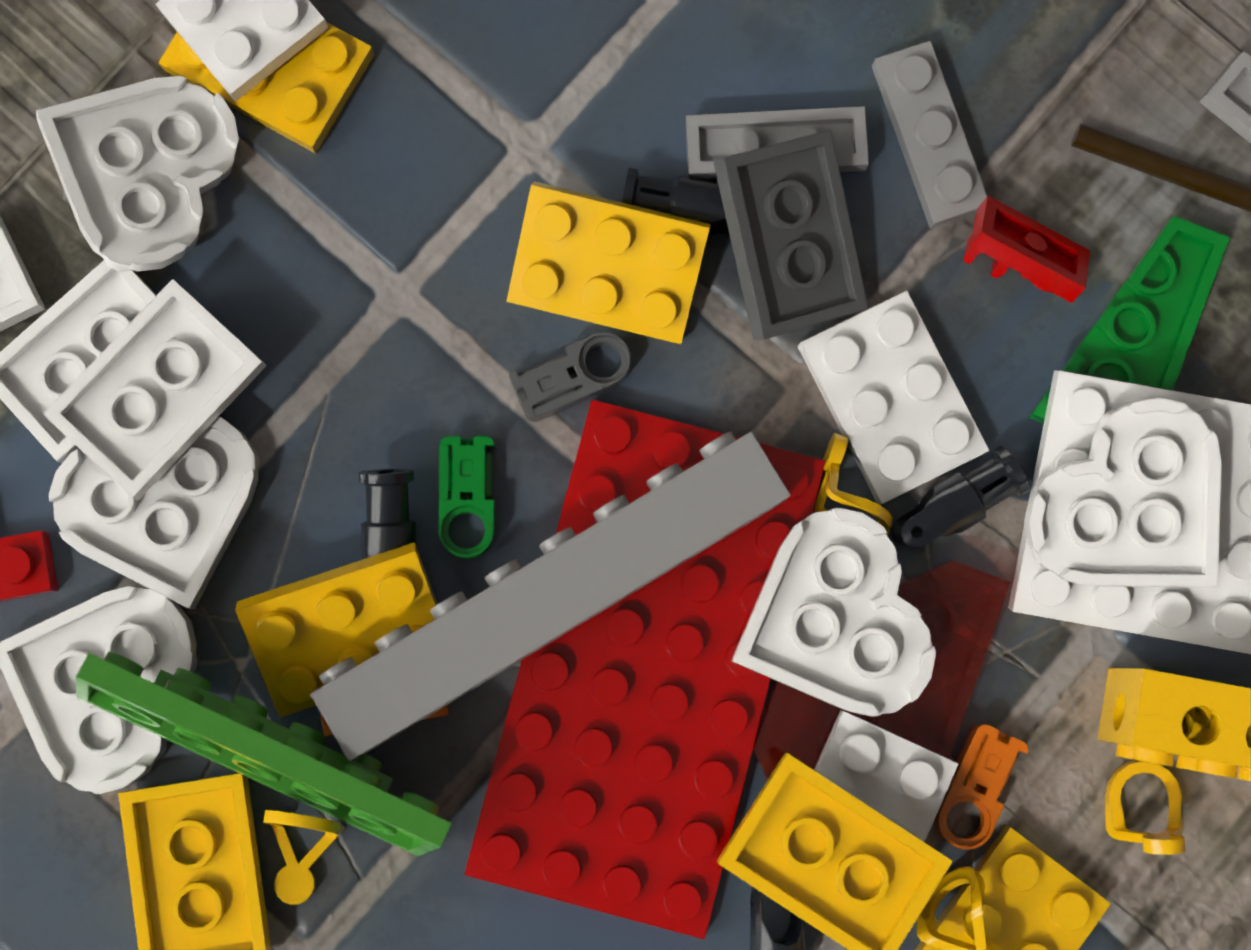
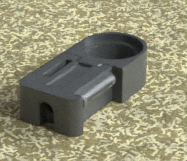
(566, 379)

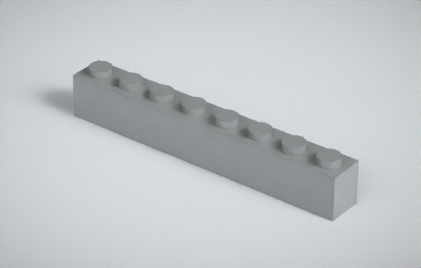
(548, 596)

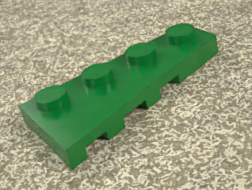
(1153, 313)

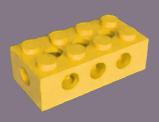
(1171, 714)

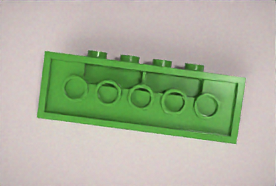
(248, 743)

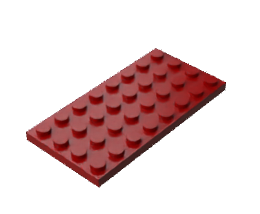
(637, 723)

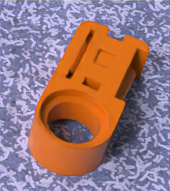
(979, 779)

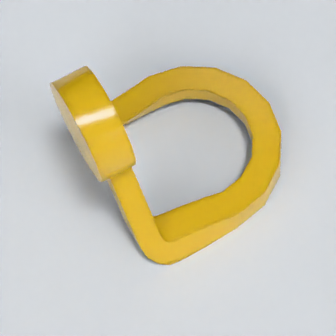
(834, 456)
(1165, 842)
(296, 881)
(926, 921)

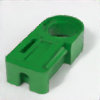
(464, 489)

